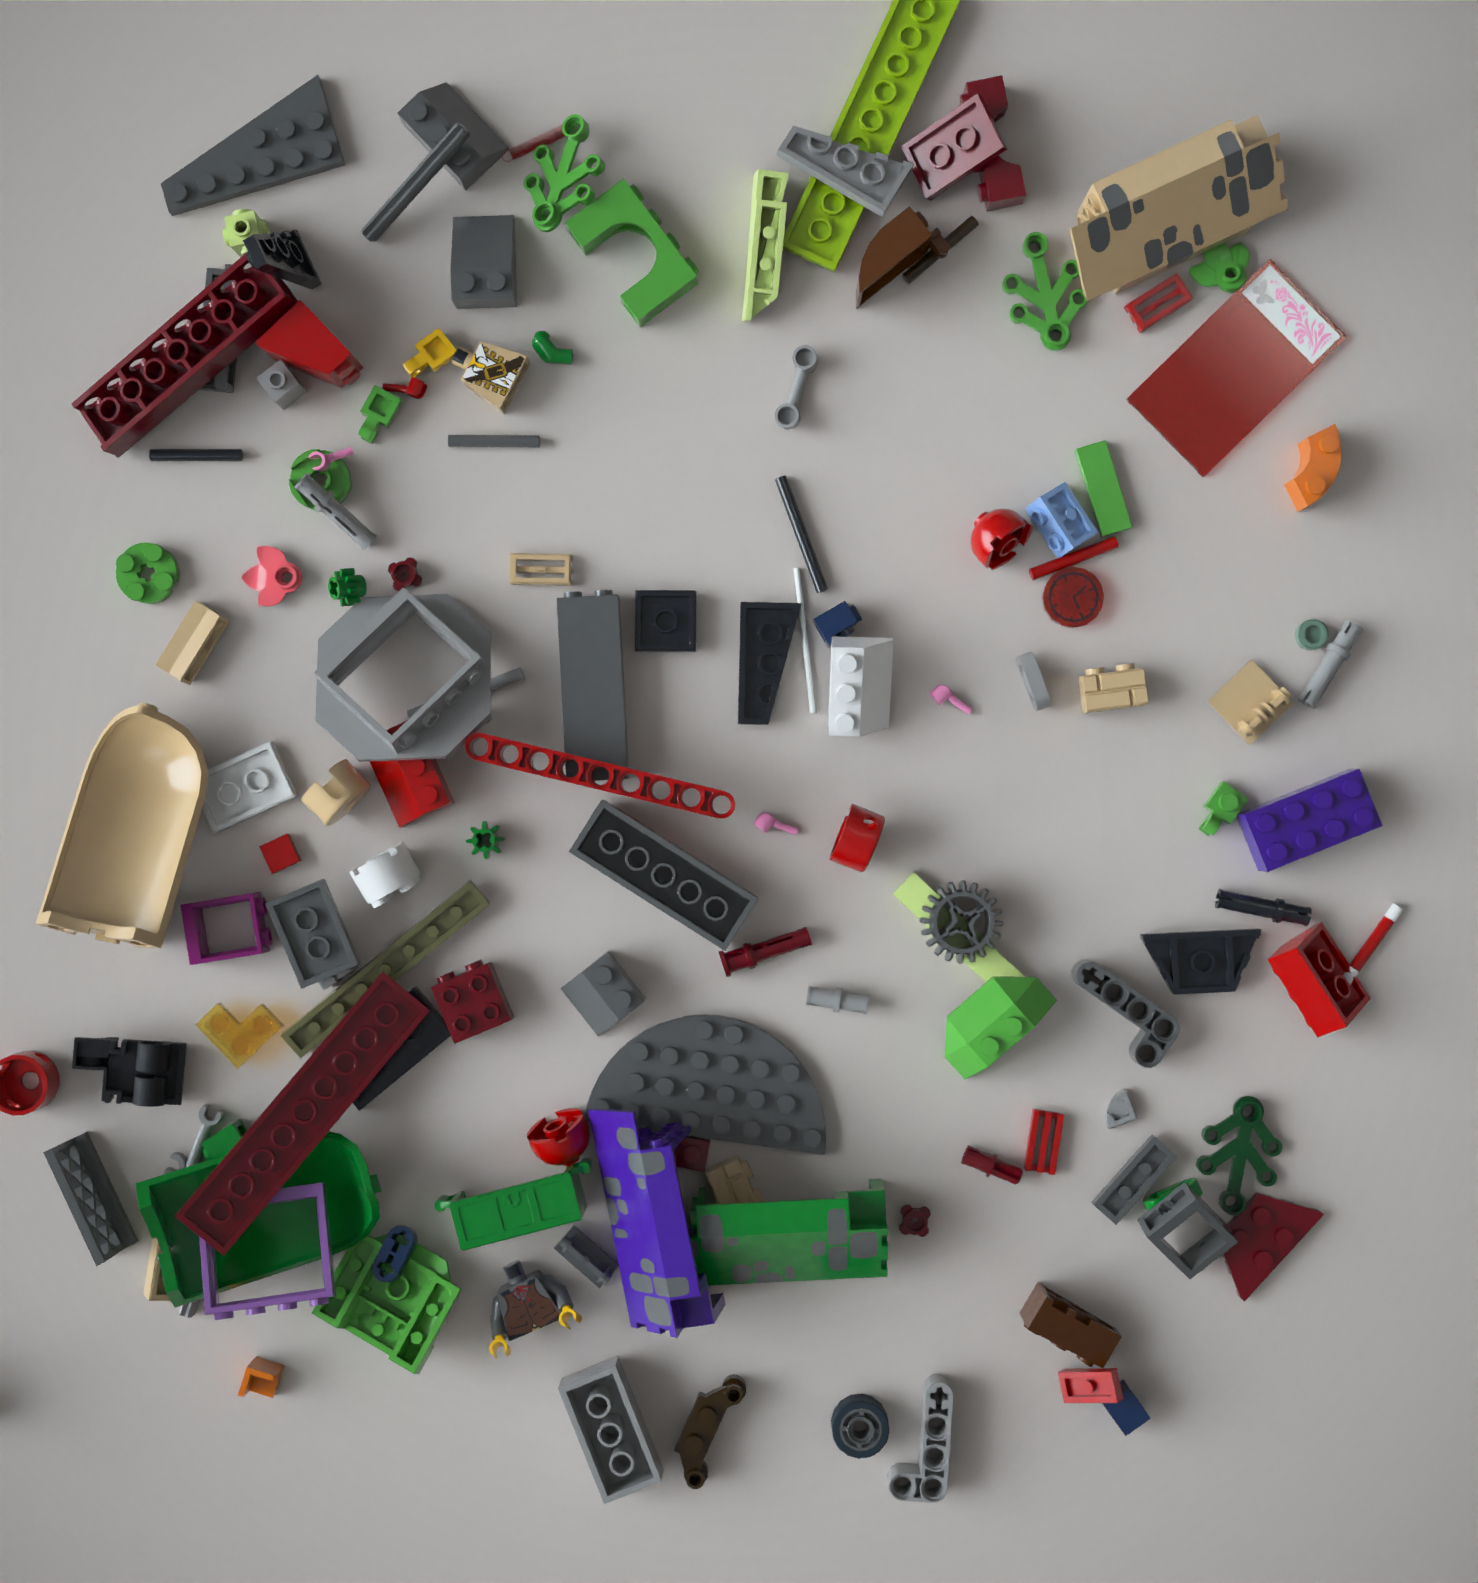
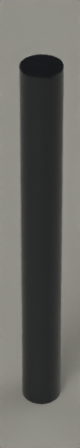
(801, 534)

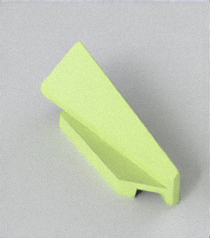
(765, 241)

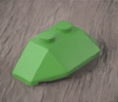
(994, 1021)

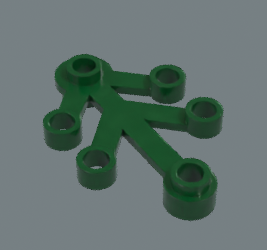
(1240, 1149)

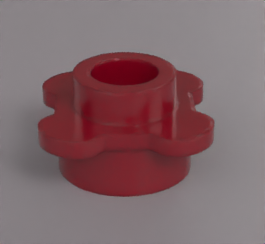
(397, 569)
(919, 1228)

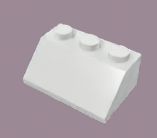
(859, 685)

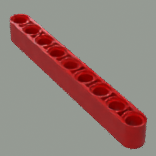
(587, 766)

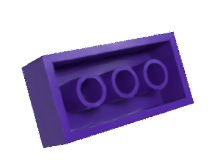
(1309, 820)

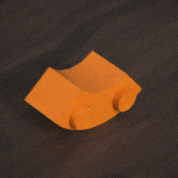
(1317, 467)

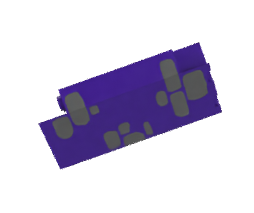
(651, 1224)

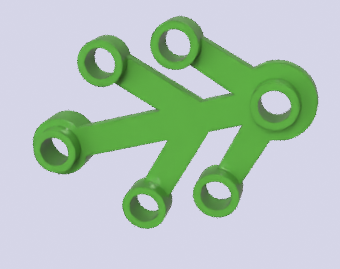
(562, 178)
(1046, 297)

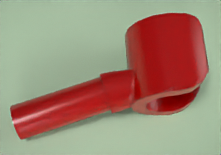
(415, 388)

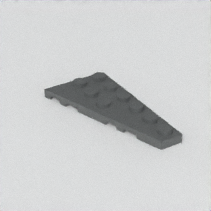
(274, 148)

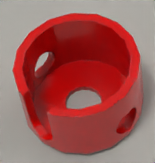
(857, 839)
(16, 1094)

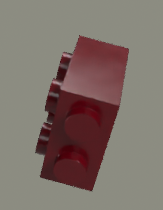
(472, 1001)

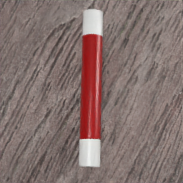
(1373, 942)

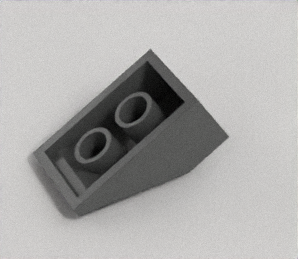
(483, 262)

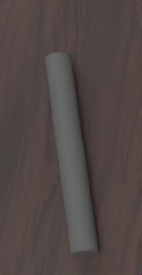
(528, 441)

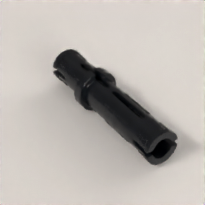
(1277, 909)

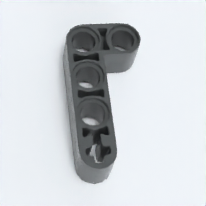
(1122, 1004)

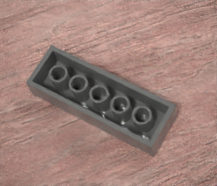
(663, 874)

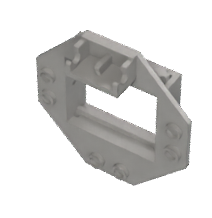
(444, 719)

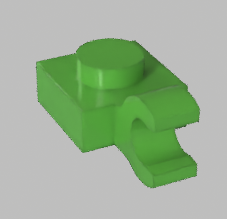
(380, 410)
(1223, 805)

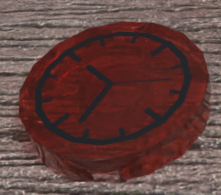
(1072, 597)

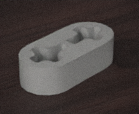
(1033, 681)

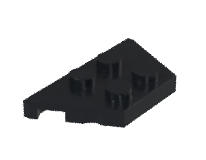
(1201, 959)

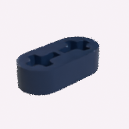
(389, 1249)

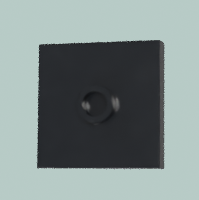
(665, 620)

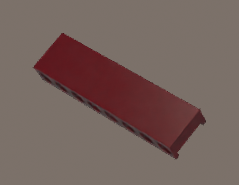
(186, 357)

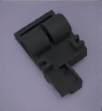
(135, 1072)

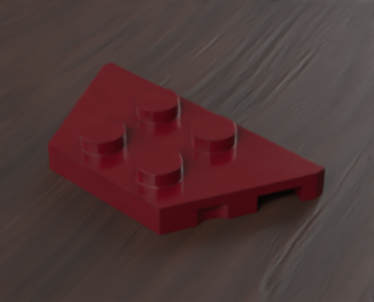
(1265, 1237)

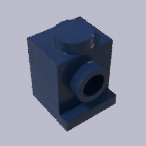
(837, 622)

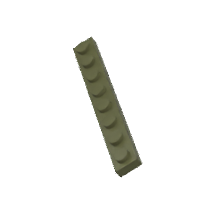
(393, 960)

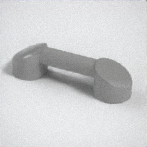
(805, 361)

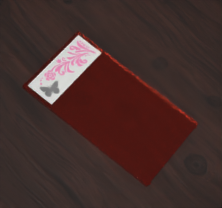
(1236, 368)

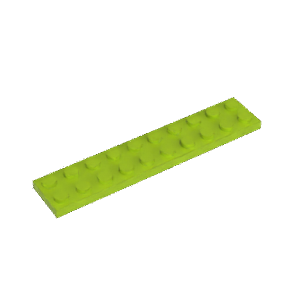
(871, 121)

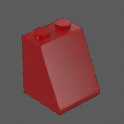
(310, 347)

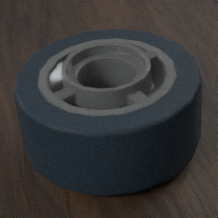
(860, 1443)

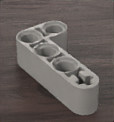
(930, 1438)

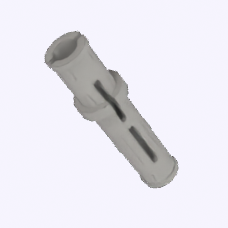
(335, 511)
(1336, 654)

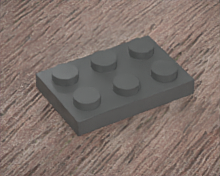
(312, 933)

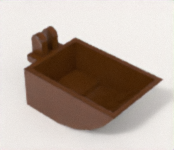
(895, 250)

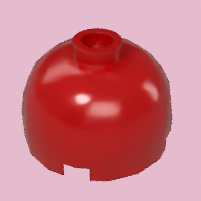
(997, 536)
(560, 1139)

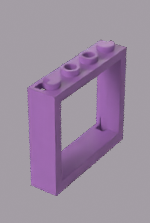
(284, 1301)

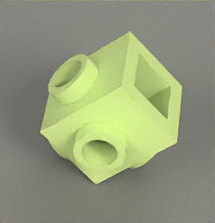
(246, 222)

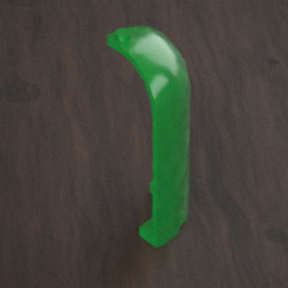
(279, 1236)

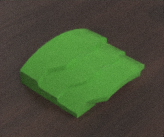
(397, 1315)

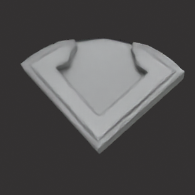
(1120, 1110)

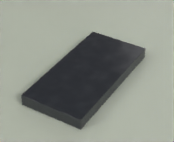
(421, 1042)

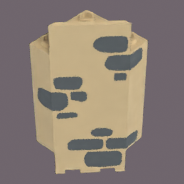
(1177, 205)

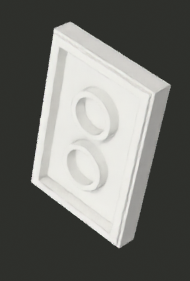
(246, 787)

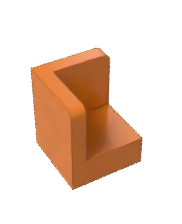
(261, 1377)

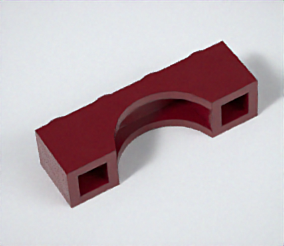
(1000, 180)

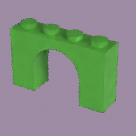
(622, 211)

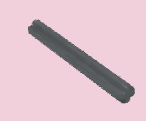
(416, 182)

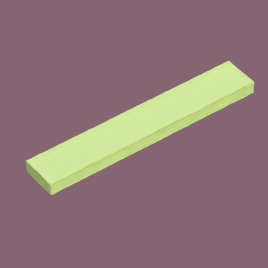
(914, 895)

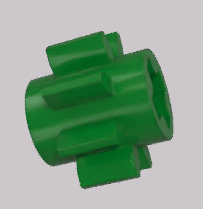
(347, 587)
(477, 840)

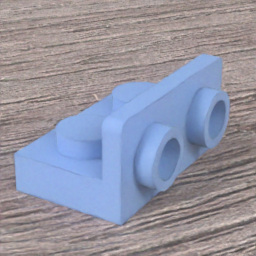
(1061, 520)

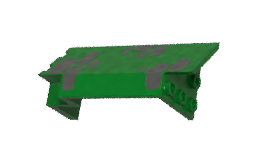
(792, 1238)

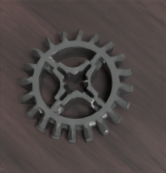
(973, 913)

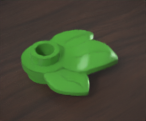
(1219, 262)

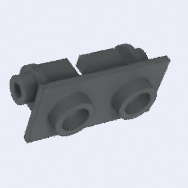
(586, 1256)

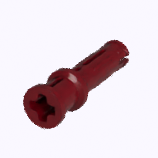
(750, 955)

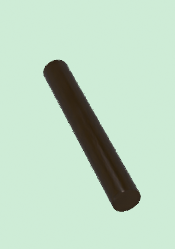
(930, 258)

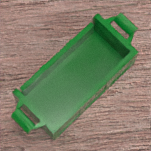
(517, 1208)

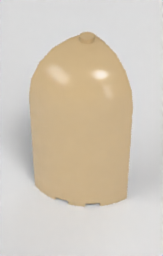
(128, 831)

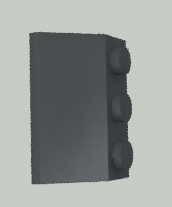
(434, 113)

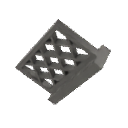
(91, 1197)

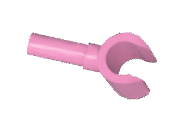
(327, 459)
(942, 693)
(765, 821)

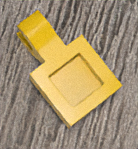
(433, 351)

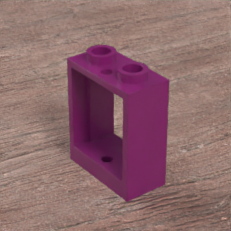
(196, 934)

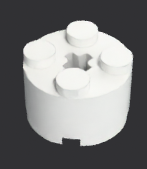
(386, 873)

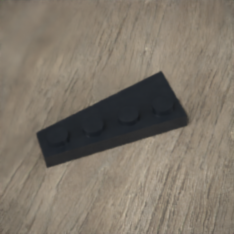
(764, 647)

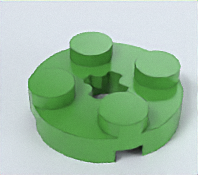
(338, 477)
(129, 570)

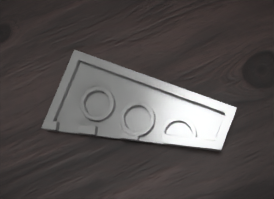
(855, 173)

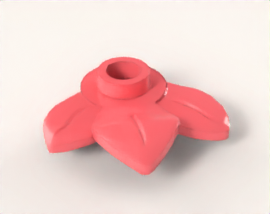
(269, 574)

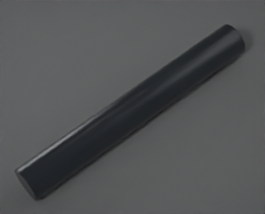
(196, 455)

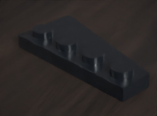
(282, 257)

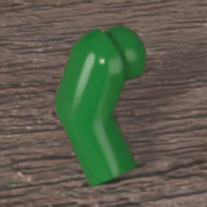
(548, 352)

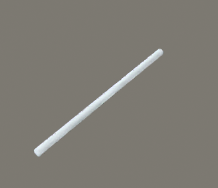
(805, 641)

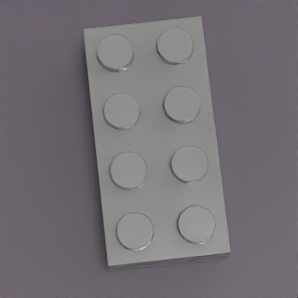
(611, 1429)

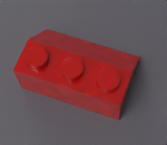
(412, 786)
(1314, 978)

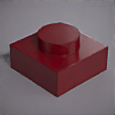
(692, 1153)

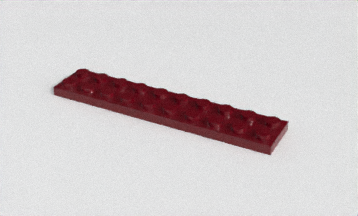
(302, 1113)

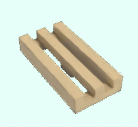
(514, 569)

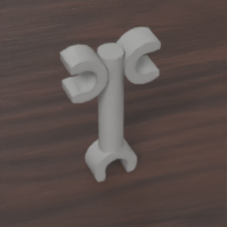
(202, 1135)

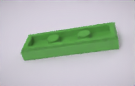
(1103, 488)

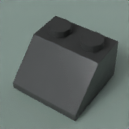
(603, 993)

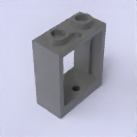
(1183, 1204)

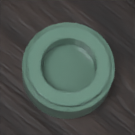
(1311, 634)

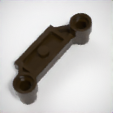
(703, 1425)

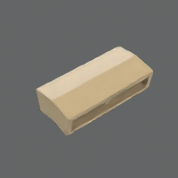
(192, 642)

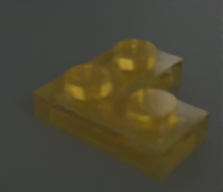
(237, 1039)

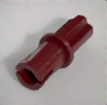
(991, 1165)

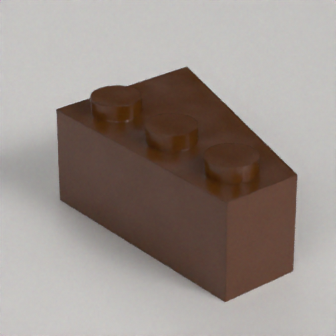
(1069, 1326)

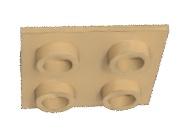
(1251, 702)

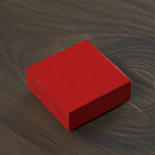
(280, 853)

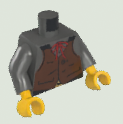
(527, 1305)

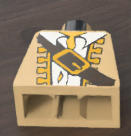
(492, 373)

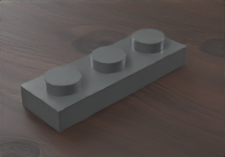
(1134, 1179)

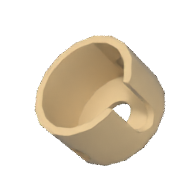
(338, 795)

